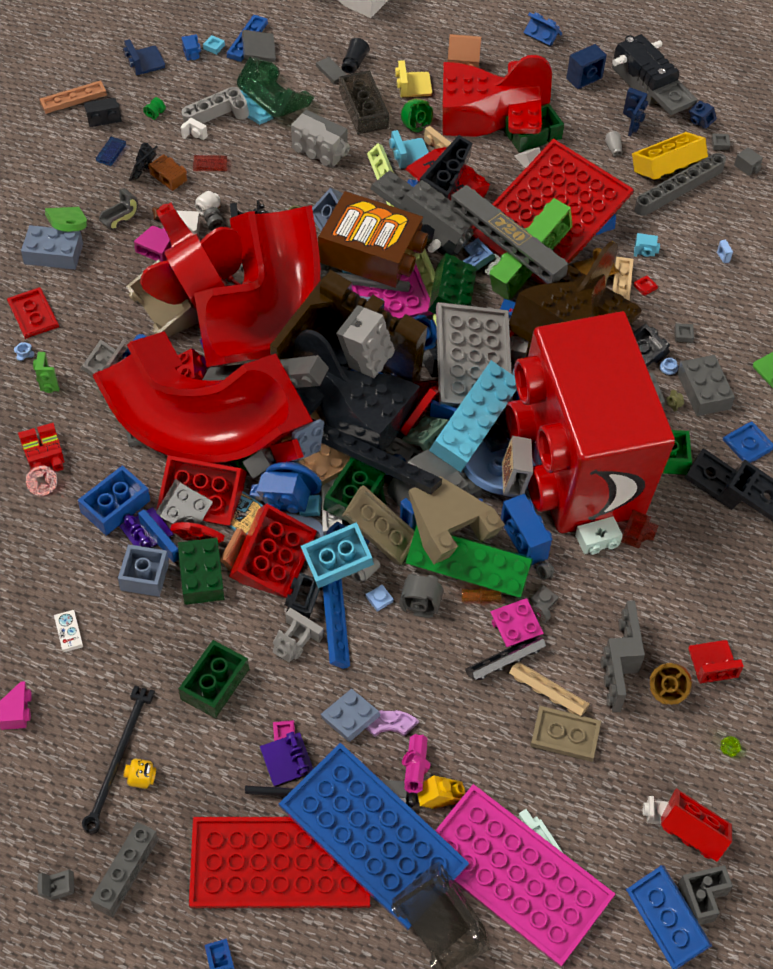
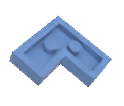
(478, 254)

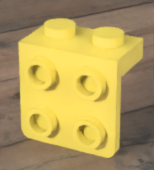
(412, 83)

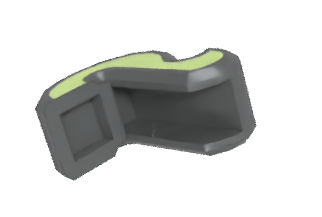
(120, 212)

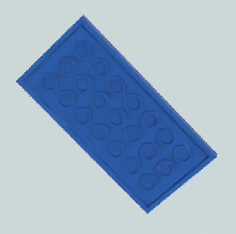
(367, 828)

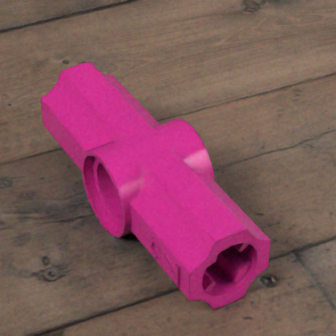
(416, 763)

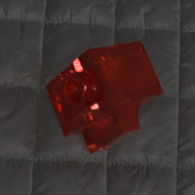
(639, 529)

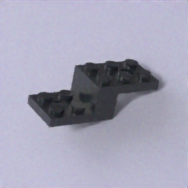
(732, 485)

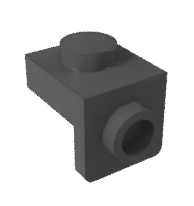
(56, 885)

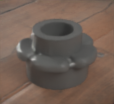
(546, 568)

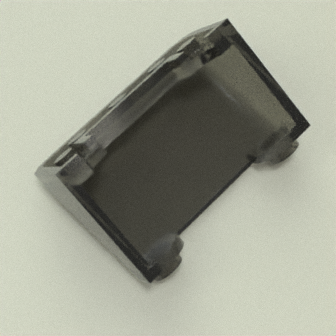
(442, 919)

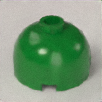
(416, 112)

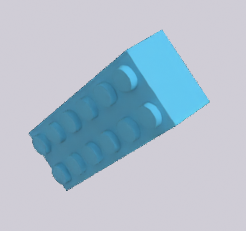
(475, 416)

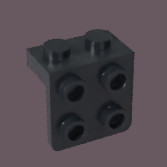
(102, 112)

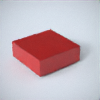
(645, 285)

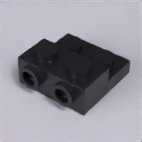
(650, 344)

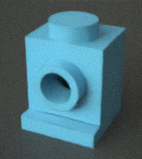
(646, 245)

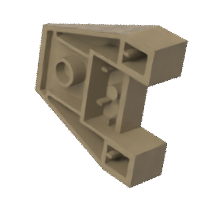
(447, 511)

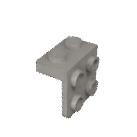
(102, 357)

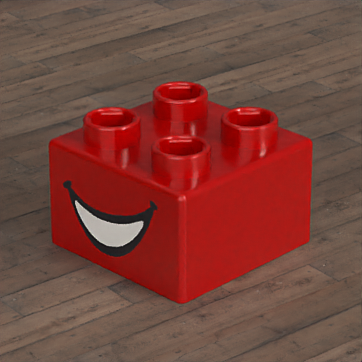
(589, 421)

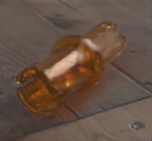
(480, 595)

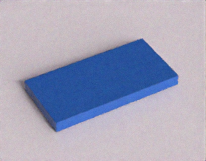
(668, 917)

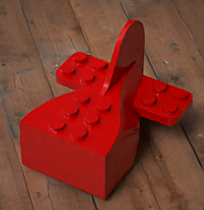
(480, 101)

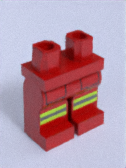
(49, 453)

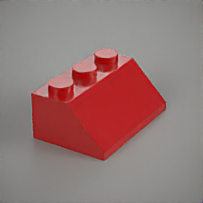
(696, 825)

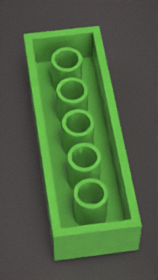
(550, 229)

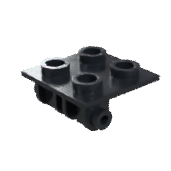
(143, 159)

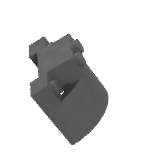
(433, 464)

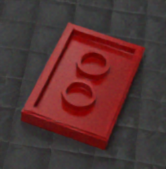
(32, 312)

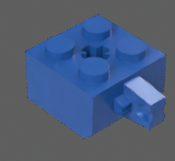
(282, 490)

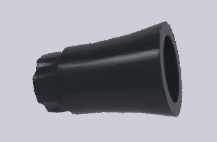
(355, 54)

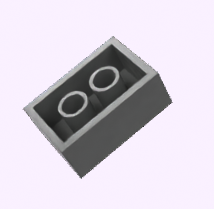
(705, 385)

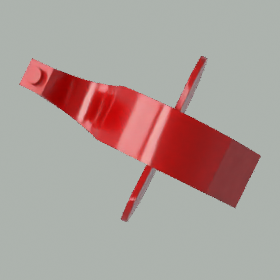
(191, 262)

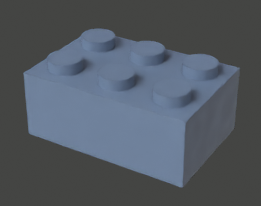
(51, 247)

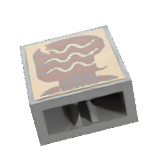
(517, 466)

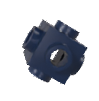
(702, 114)

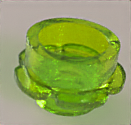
(732, 741)

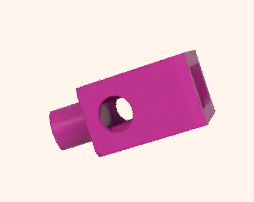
(153, 243)

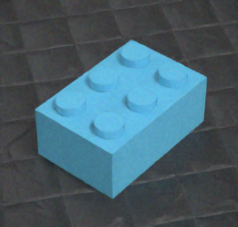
(337, 555)

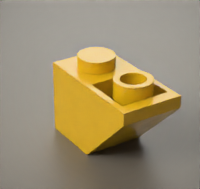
(440, 792)

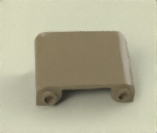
(164, 315)

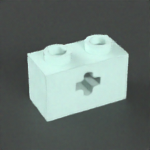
(599, 535)

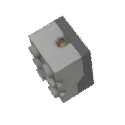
(319, 138)
(365, 341)

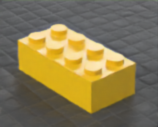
(670, 155)

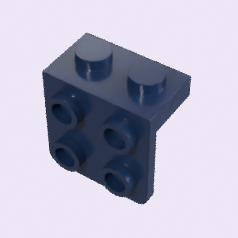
(144, 59)

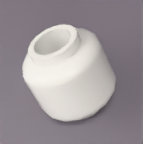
(206, 201)

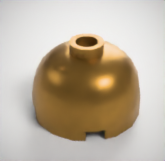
(670, 683)

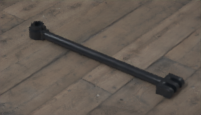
(140, 699)

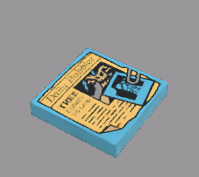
(245, 513)

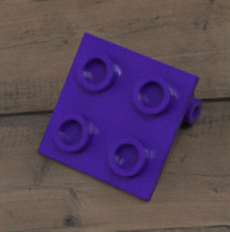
(137, 534)
(286, 758)

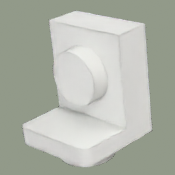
(195, 128)
(654, 810)

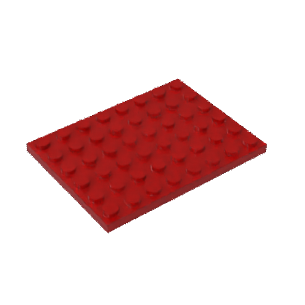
(571, 180)

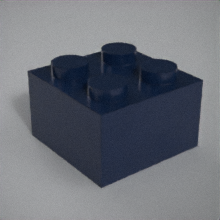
(586, 66)

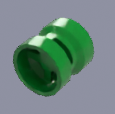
(154, 108)

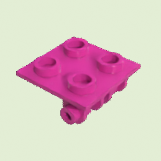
(516, 622)

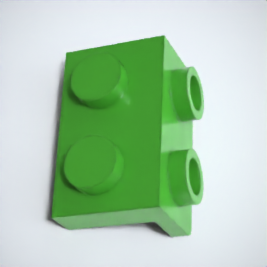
(44, 374)

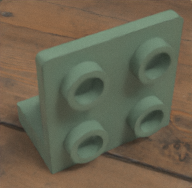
(426, 432)

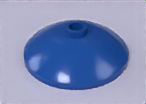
(309, 477)

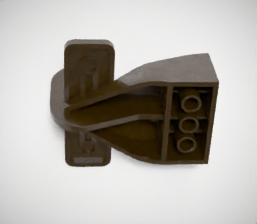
(571, 298)

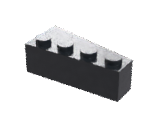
(449, 166)

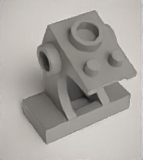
(300, 628)

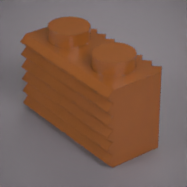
(168, 172)

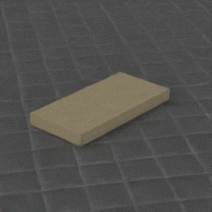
(380, 525)

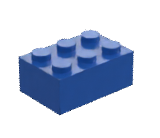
(113, 500)
(526, 528)

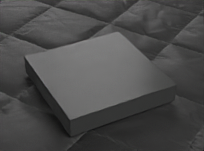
(258, 45)

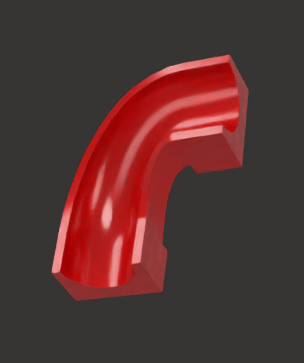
(279, 275)
(196, 416)

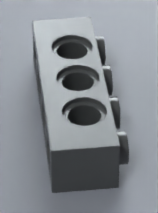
(124, 869)

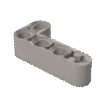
(217, 105)

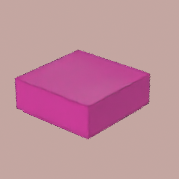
(282, 728)

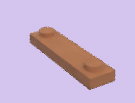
(73, 97)

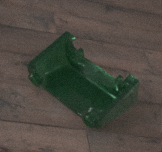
(259, 83)

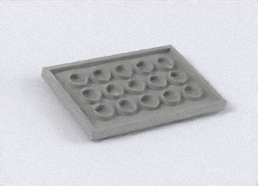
(466, 344)

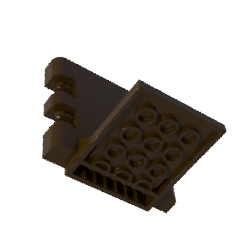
(331, 306)

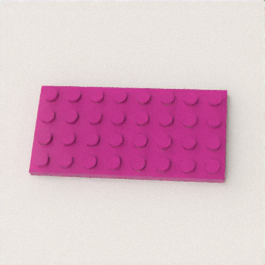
(523, 876)

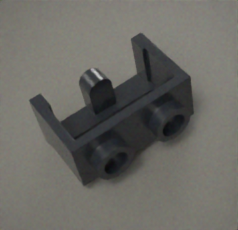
(308, 581)

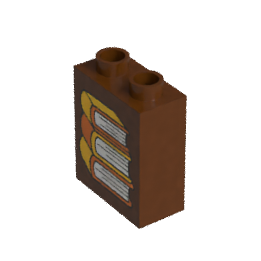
(371, 239)

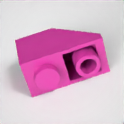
(14, 708)

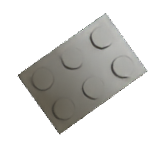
(566, 733)

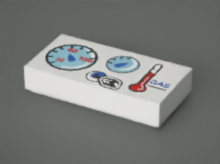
(68, 631)

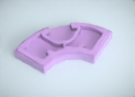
(393, 721)

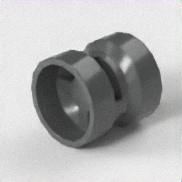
(213, 218)

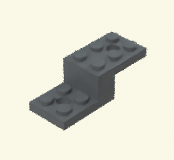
(622, 656)

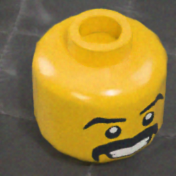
(140, 773)

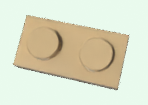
(434, 138)

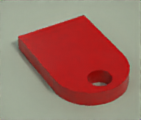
(420, 410)

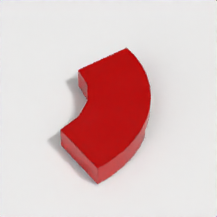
(195, 531)

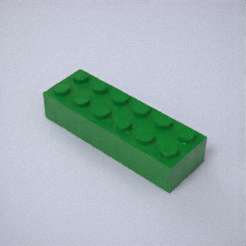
(477, 564)

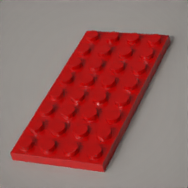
(265, 866)

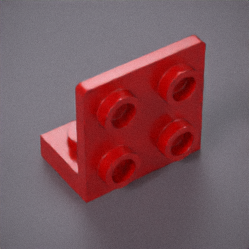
(714, 662)

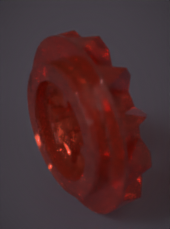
(44, 488)

